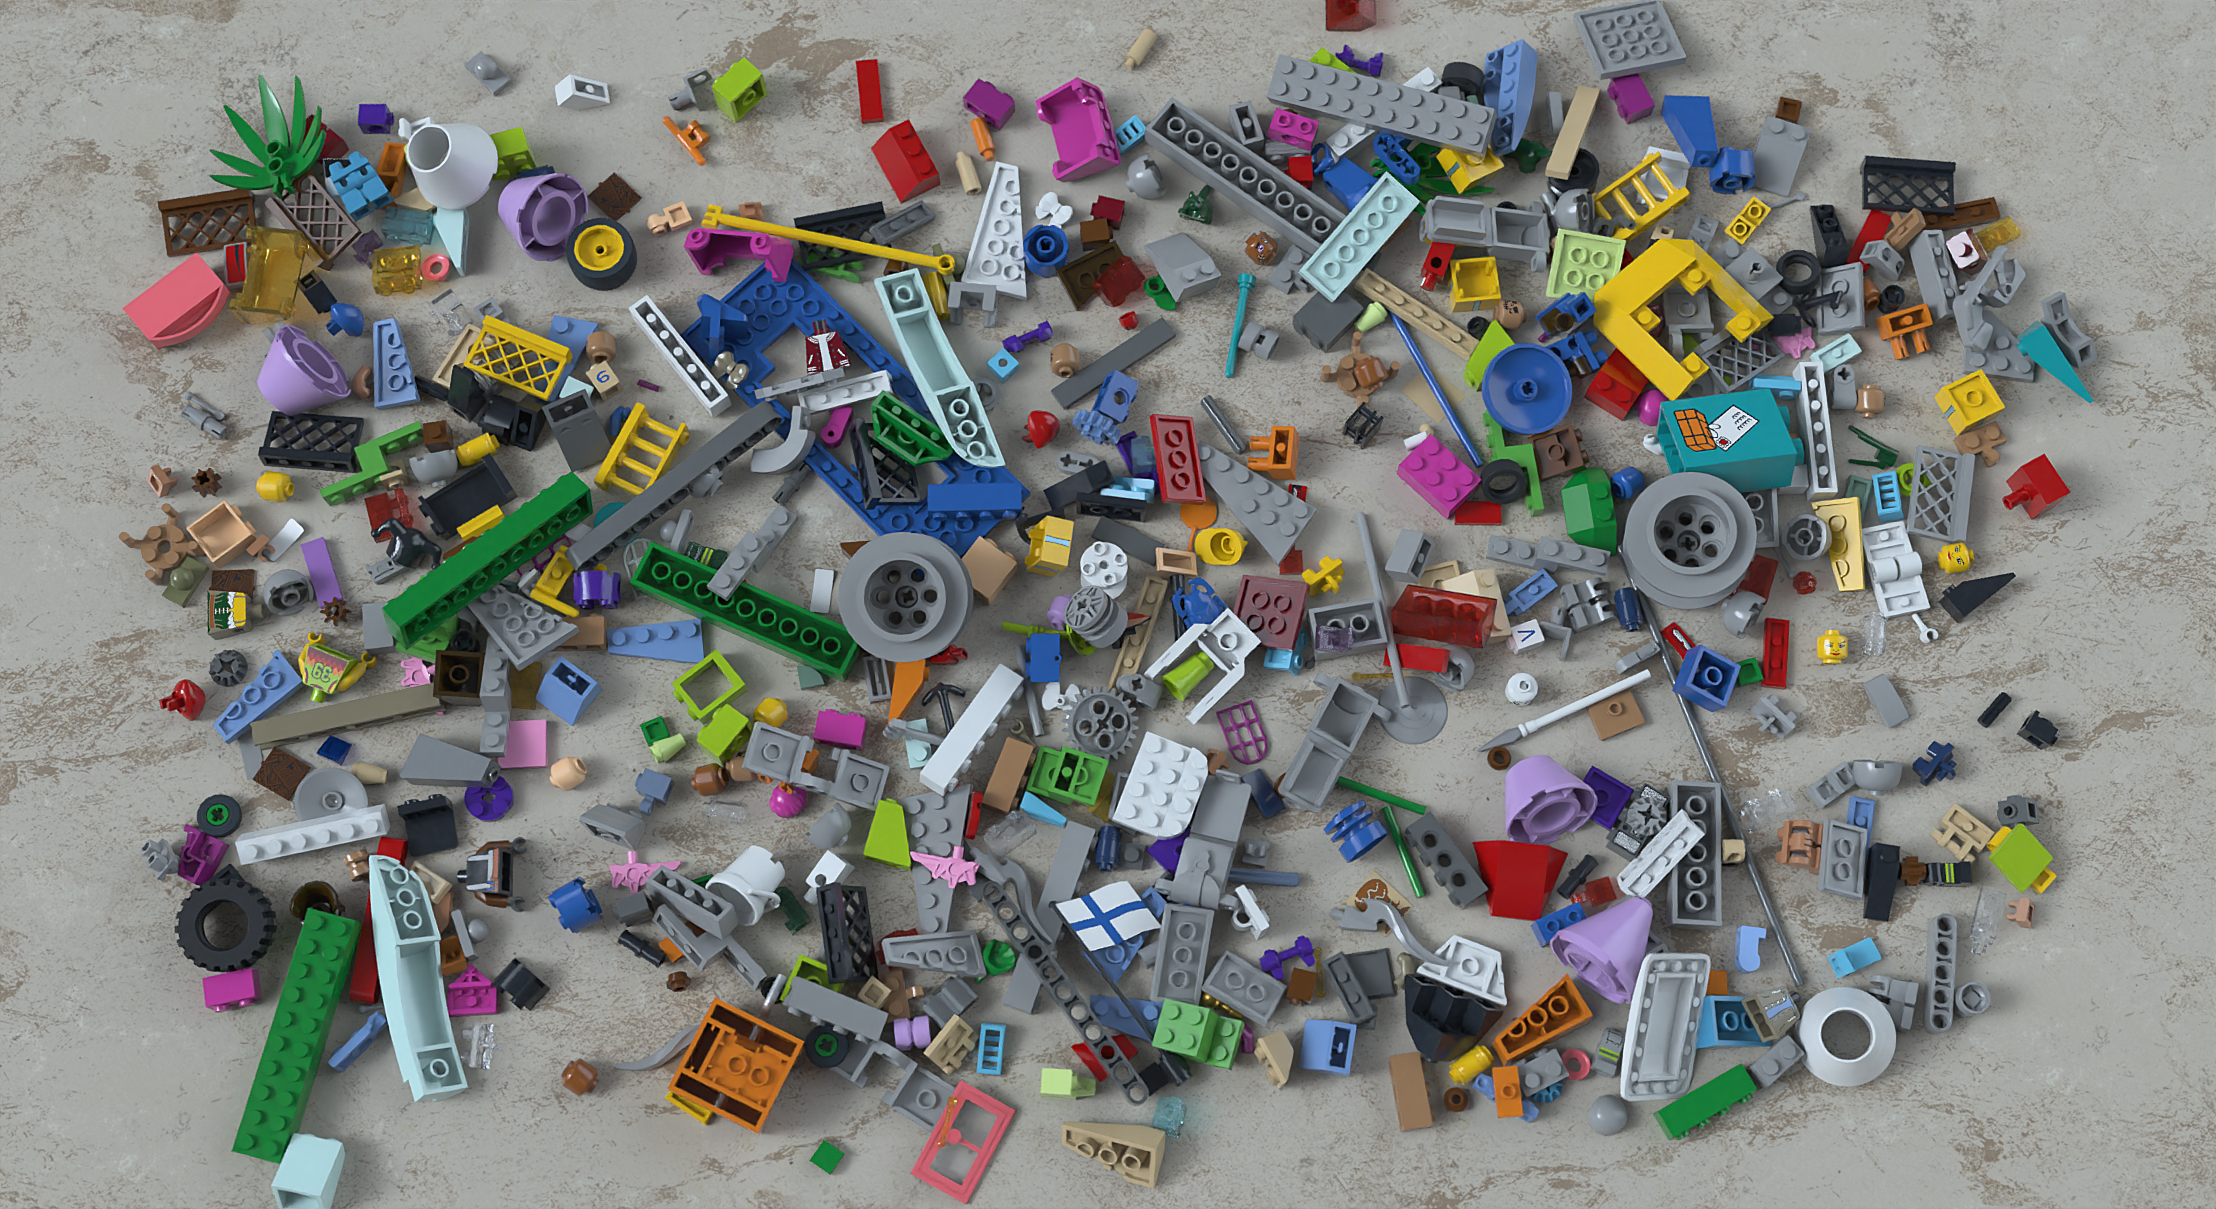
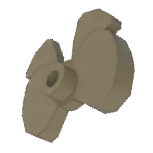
(725, 364)

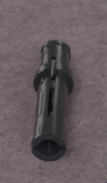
(1180, 628)

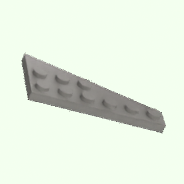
(1259, 505)
(520, 625)
(934, 828)

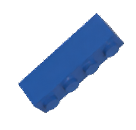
(974, 500)

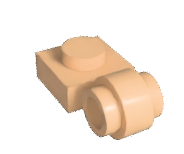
(675, 216)

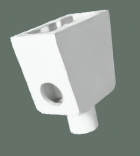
(832, 867)

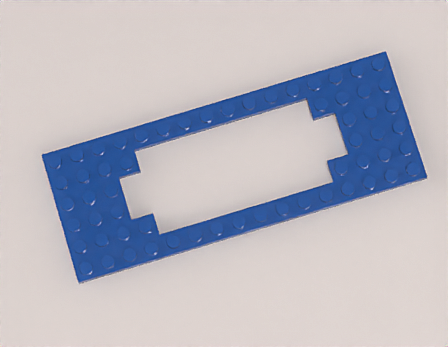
(799, 301)

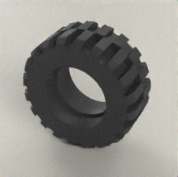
(193, 916)

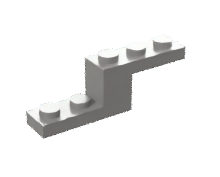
(752, 552)
(1548, 555)
(496, 701)
(709, 948)

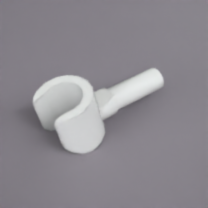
(1924, 630)

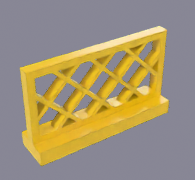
(527, 341)

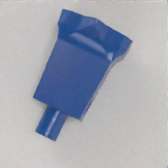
(1347, 182)

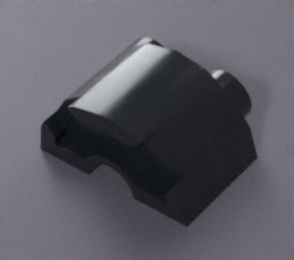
(499, 418)
(521, 984)

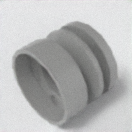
(1096, 616)

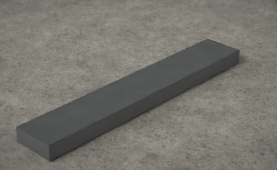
(1117, 359)

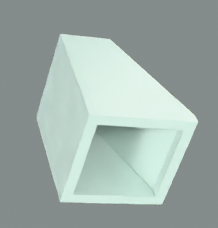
(308, 1173)

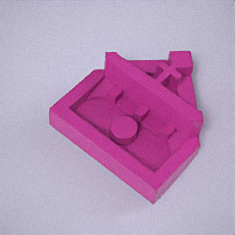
(472, 995)

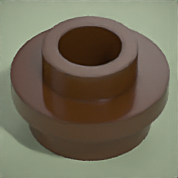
(1499, 751)
(678, 981)
(1447, 1099)

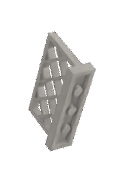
(1958, 503)

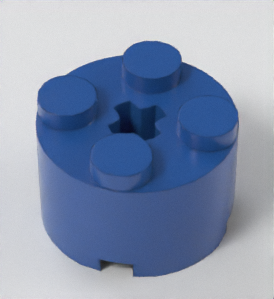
(1732, 171)
(1045, 250)
(576, 905)

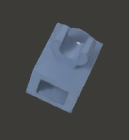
(653, 788)

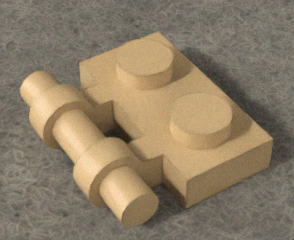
(1966, 828)
(952, 1045)

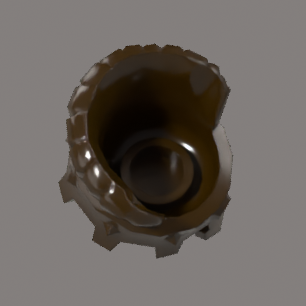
(316, 896)

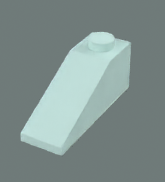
(453, 229)

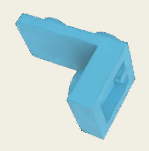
(1854, 957)

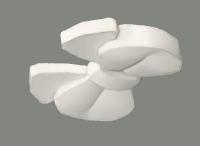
(1050, 204)
(1053, 698)

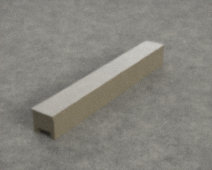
(346, 716)

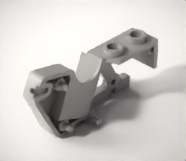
(1969, 306)

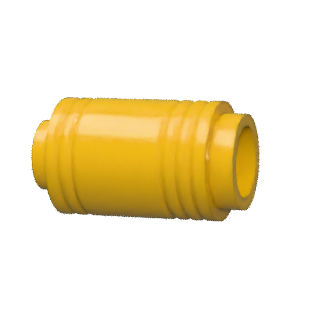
(475, 449)
(1470, 1065)

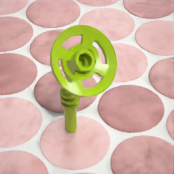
(1075, 639)

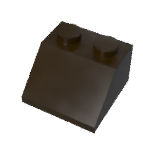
(458, 677)

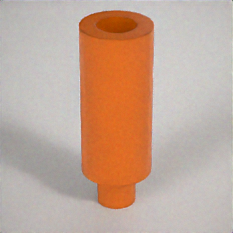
(983, 138)

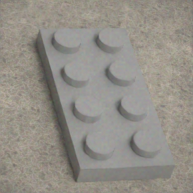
(1181, 954)

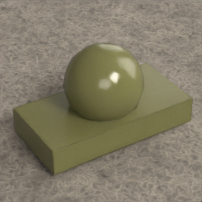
(958, 269)
(185, 581)

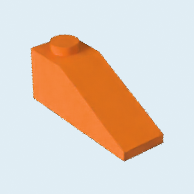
(907, 686)

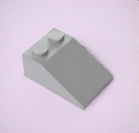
(1778, 155)
(1183, 266)
(614, 826)

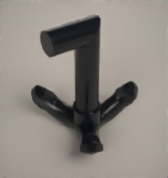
(1805, 303)
(1024, 522)
(942, 691)

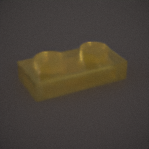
(1998, 234)
(526, 686)

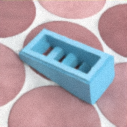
(1136, 139)
(1892, 510)
(1041, 811)
(991, 1026)

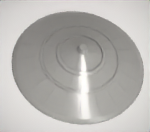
(1423, 717)
(328, 793)

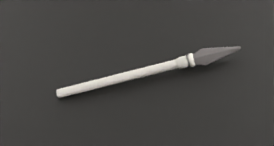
(1512, 735)

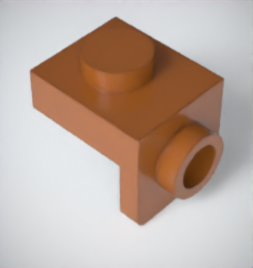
(452, 955)

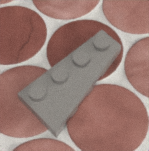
(938, 952)

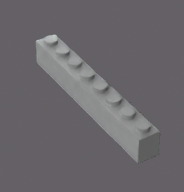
(1060, 887)

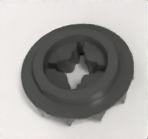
(226, 678)

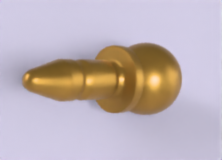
(1210, 1001)

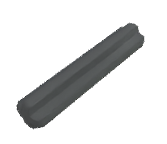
(1223, 425)

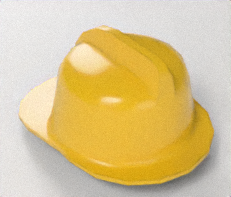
(1219, 546)

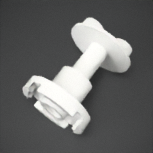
(1105, 567)

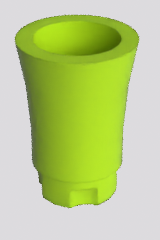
(1187, 675)

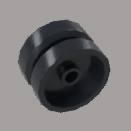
(1582, 175)

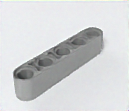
(1932, 982)

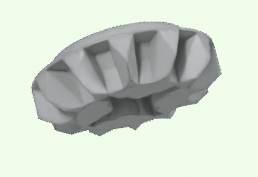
(991, 388)
(1637, 821)

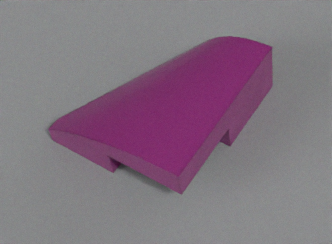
(200, 856)

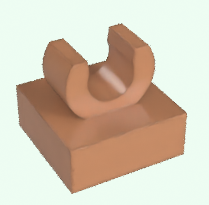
(751, 210)
(159, 481)
(258, 546)
(1215, 759)
(2024, 913)

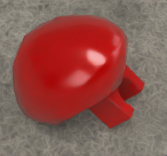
(1042, 428)
(186, 699)

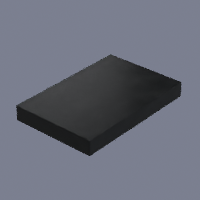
(1111, 507)

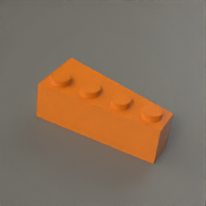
(1544, 1022)

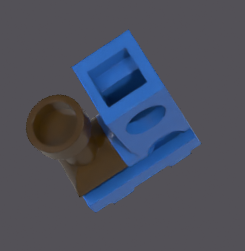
(1565, 312)
(1578, 354)

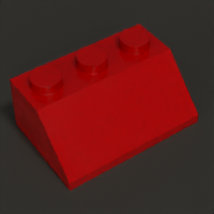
(905, 162)

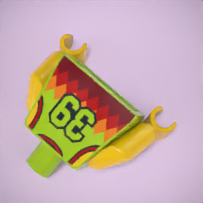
(329, 669)

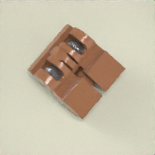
(1800, 845)

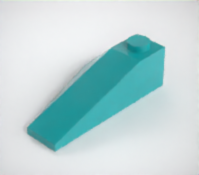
(2042, 349)

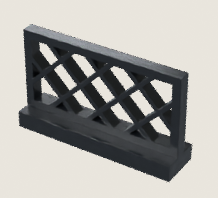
(1905, 168)
(839, 221)
(305, 457)
(867, 472)
(837, 935)

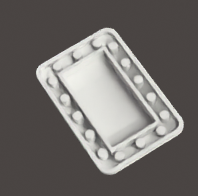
(1664, 1026)

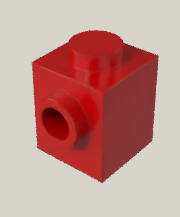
(1300, 170)

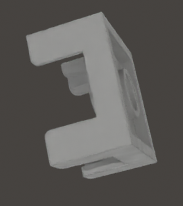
(973, 297)

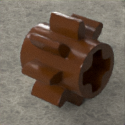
(206, 482)
(342, 610)
(1911, 871)

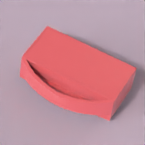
(178, 303)

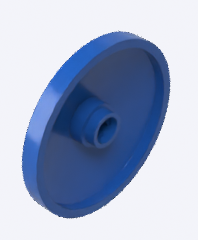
(1526, 389)

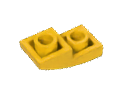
(1748, 220)

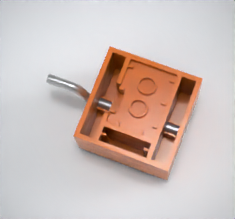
(737, 1063)

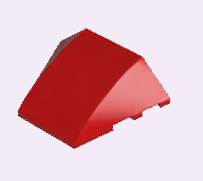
(1518, 877)

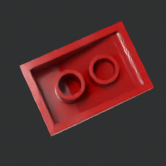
(1616, 385)

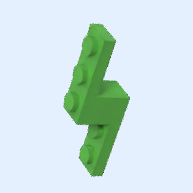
(1522, 455)
(373, 463)

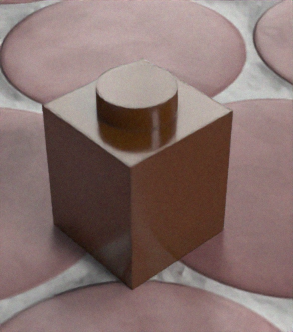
(1095, 234)
(438, 436)
(1301, 987)

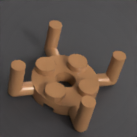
(1346, 368)
(155, 538)

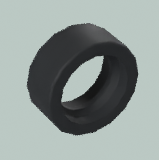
(1465, 76)
(1802, 257)
(1499, 467)

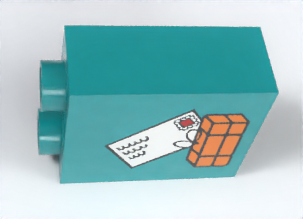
(1731, 437)

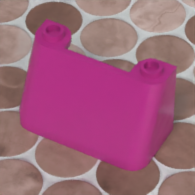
(1080, 130)
(713, 247)

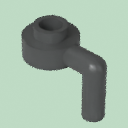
(1608, 225)

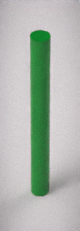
(1381, 795)
(1403, 852)

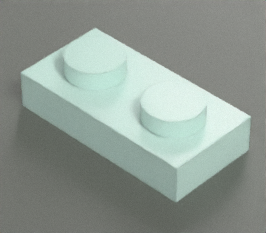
(1836, 353)
(918, 751)

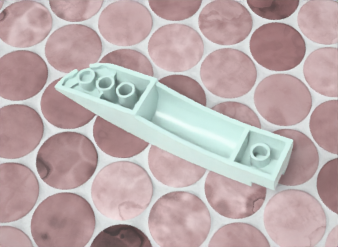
(937, 370)
(413, 981)

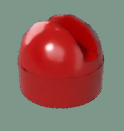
(1129, 320)

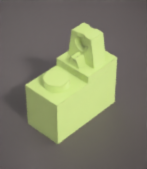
(1065, 1085)

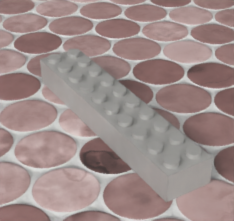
(1382, 106)
(1242, 176)

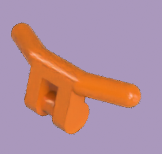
(692, 147)

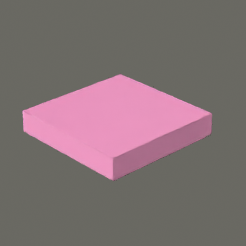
(525, 745)

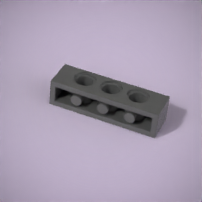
(1429, 827)

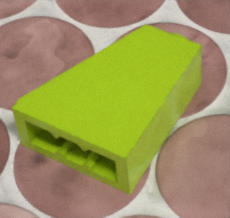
(1491, 344)
(888, 836)

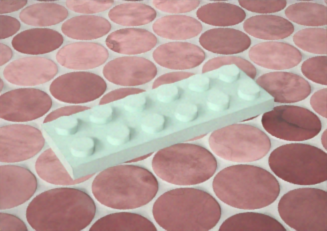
(1359, 237)

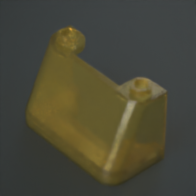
(271, 275)

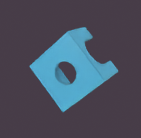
(1006, 372)

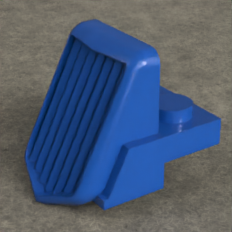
(720, 322)

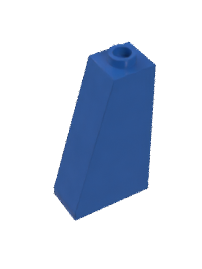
(1692, 128)

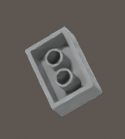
(1361, 615)

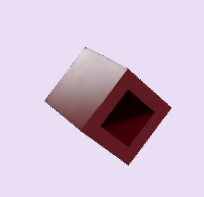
(1109, 208)

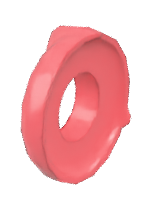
(433, 260)
(1581, 1058)

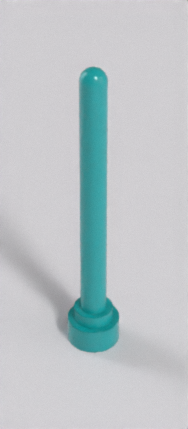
(1245, 283)

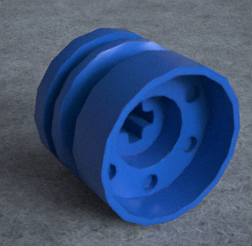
(1355, 831)

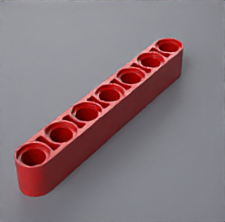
(365, 980)

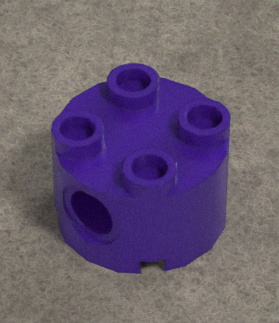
(597, 589)

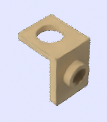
(397, 478)

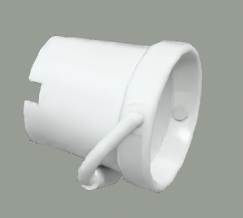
(749, 884)

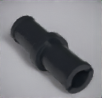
(1577, 876)
(642, 948)

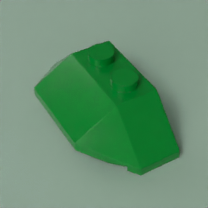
(907, 432)
(1590, 510)

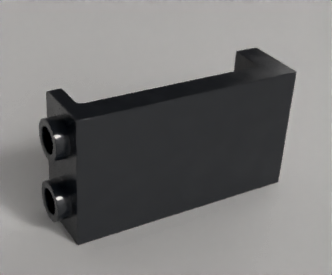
(467, 498)

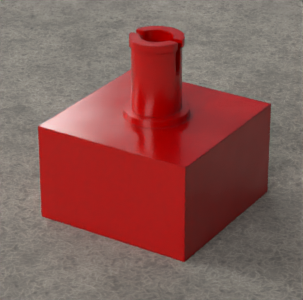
(2036, 487)

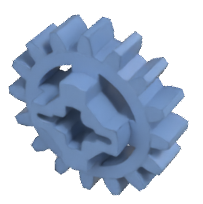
(1097, 427)

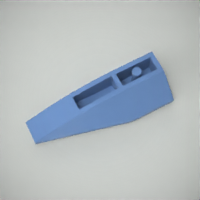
(1510, 91)

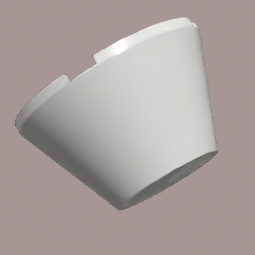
(463, 173)
(1835, 1070)

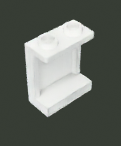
(1674, 166)

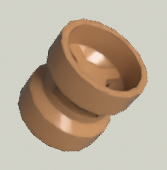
(358, 865)

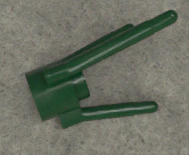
(1885, 455)

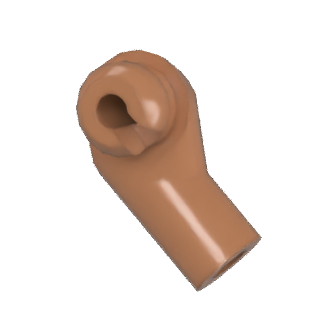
(358, 382)

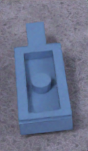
(1529, 593)
(358, 1042)
(1485, 1085)

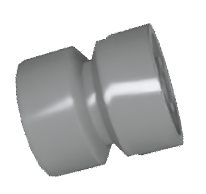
(1252, 336)
(1971, 1000)

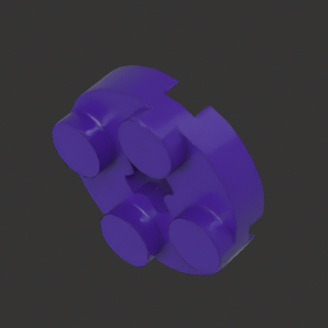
(499, 805)

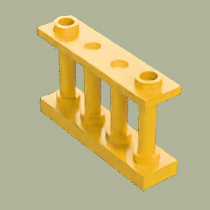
(1657, 210)
(628, 438)

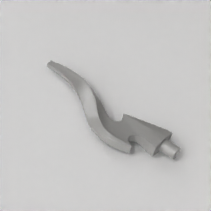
(1015, 874)
(1383, 911)
(663, 1055)

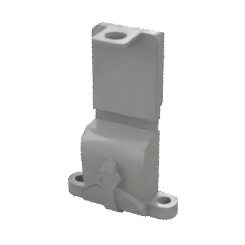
(1504, 231)
(1328, 743)
(1211, 845)

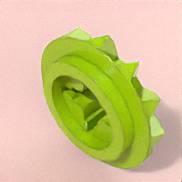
(1907, 470)

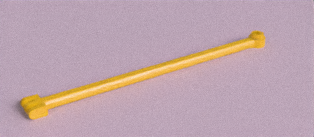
(715, 217)

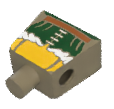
(231, 613)

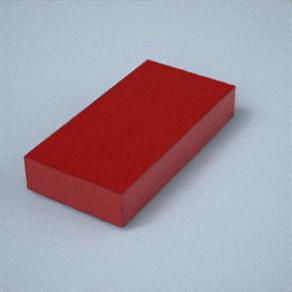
(1478, 514)

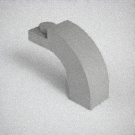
(792, 451)

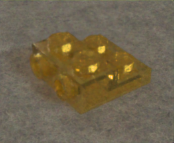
(397, 270)

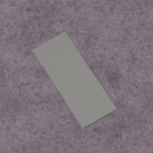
(251, 755)

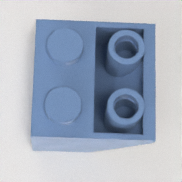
(567, 691)
(1327, 1047)

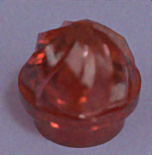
(1804, 583)

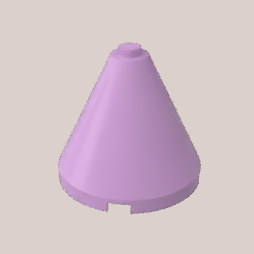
(1607, 948)

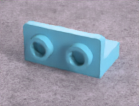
(1131, 488)
(1287, 660)

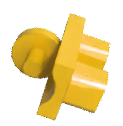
(1327, 578)

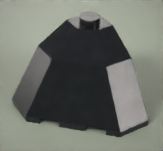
(1444, 1020)

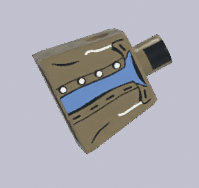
(1772, 1011)

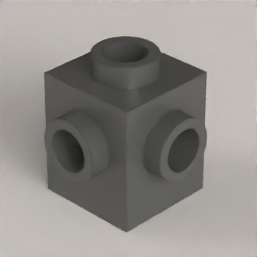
(2017, 811)

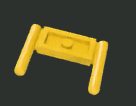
(554, 580)

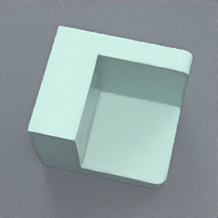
(573, 385)

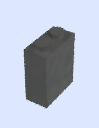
(1325, 320)

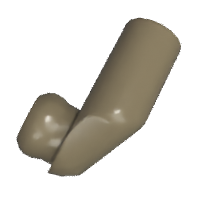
(1407, 967)

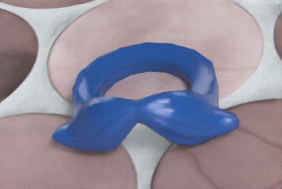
(1325, 164)

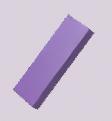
(322, 571)

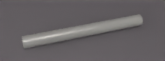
(1029, 692)

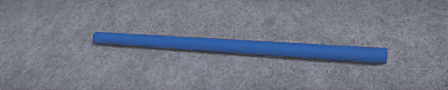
(1436, 389)

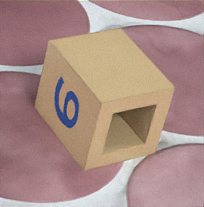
(604, 380)

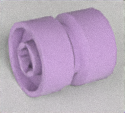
(912, 1033)

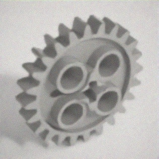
(1083, 711)

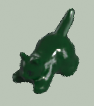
(1529, 154)
(1198, 207)

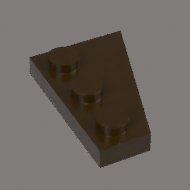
(1081, 273)

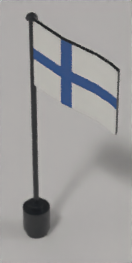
(1106, 920)

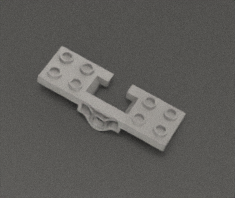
(1688, 315)
(781, 756)
(919, 1094)

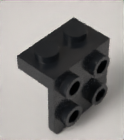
(429, 825)

